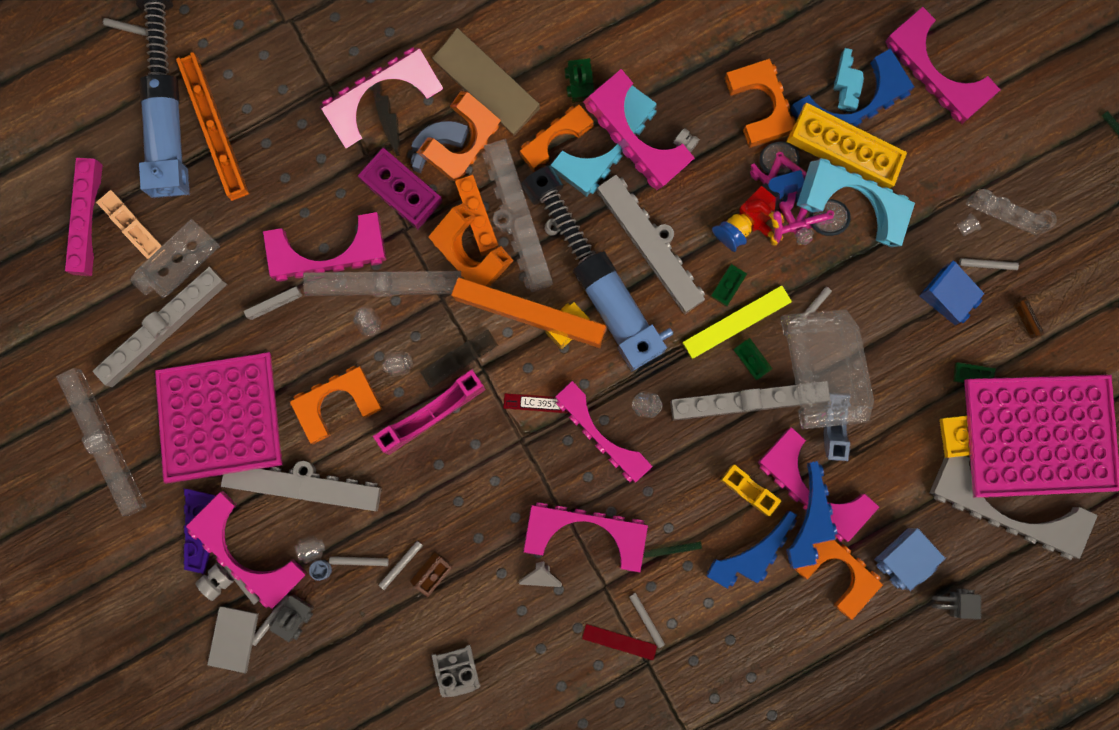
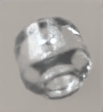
(367, 321)
(397, 363)
(647, 404)
(309, 549)

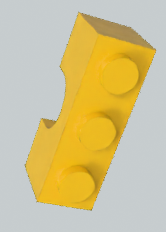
(750, 491)

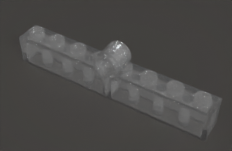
(518, 216)
(379, 283)
(100, 442)

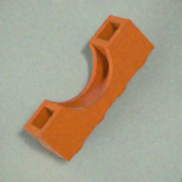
(575, 123)
(480, 225)

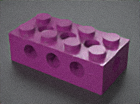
(400, 175)

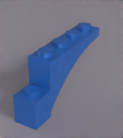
(817, 522)
(755, 560)

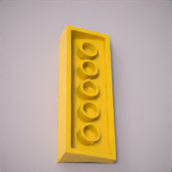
(846, 146)

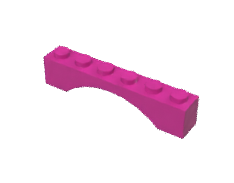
(85, 187)
(630, 462)

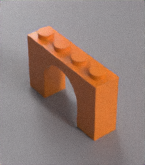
(763, 77)
(481, 124)
(448, 240)
(308, 405)
(863, 583)

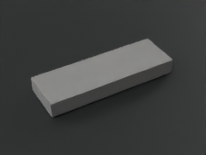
(273, 303)

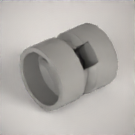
(209, 586)

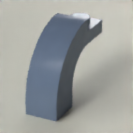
(445, 133)
(836, 443)

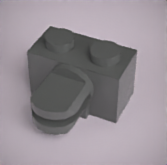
(962, 604)
(291, 618)

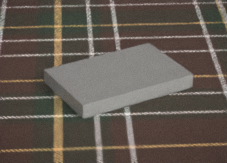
(233, 639)

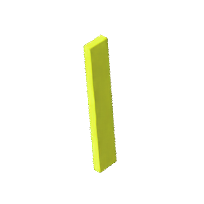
(737, 322)

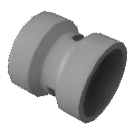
(688, 140)

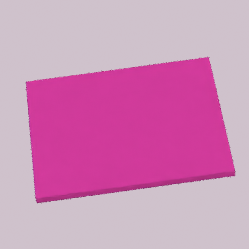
(1042, 435)

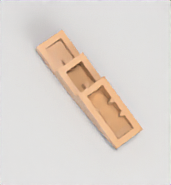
(129, 224)

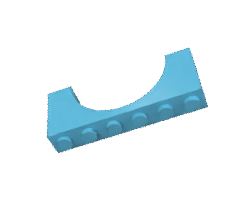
(586, 173)
(891, 210)

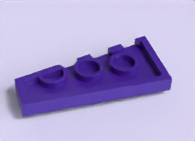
(195, 555)

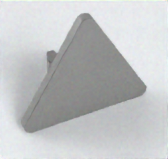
(540, 577)

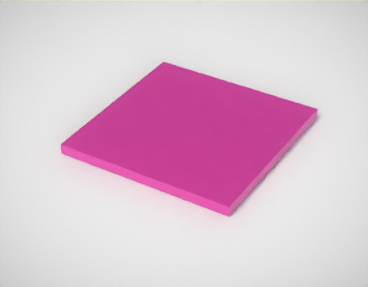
(218, 417)

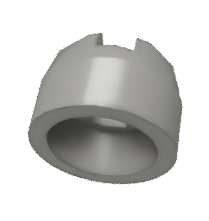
(554, 231)

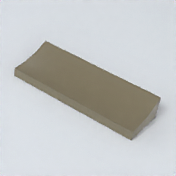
(486, 81)

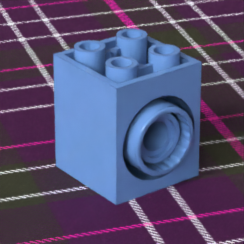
(909, 559)

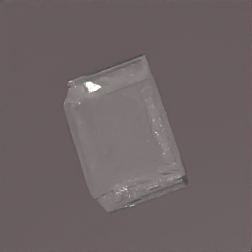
(829, 368)

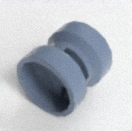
(316, 570)

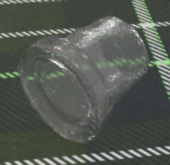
(969, 225)

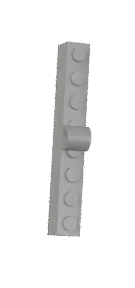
(650, 244)
(159, 327)
(734, 402)
(306, 486)

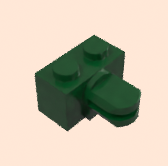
(580, 79)

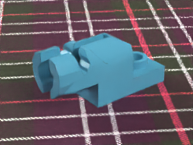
(848, 82)

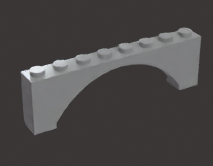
(1063, 534)

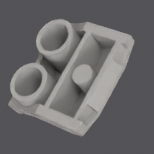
(456, 672)

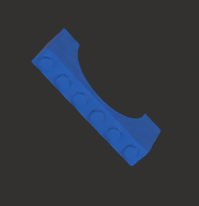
(890, 85)

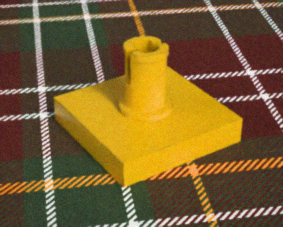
(955, 436)

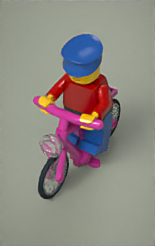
(780, 191)

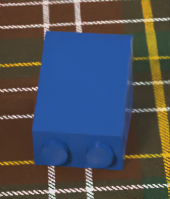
(953, 293)

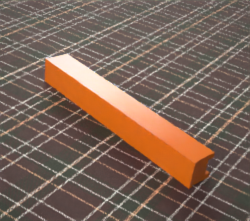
(212, 127)
(529, 312)

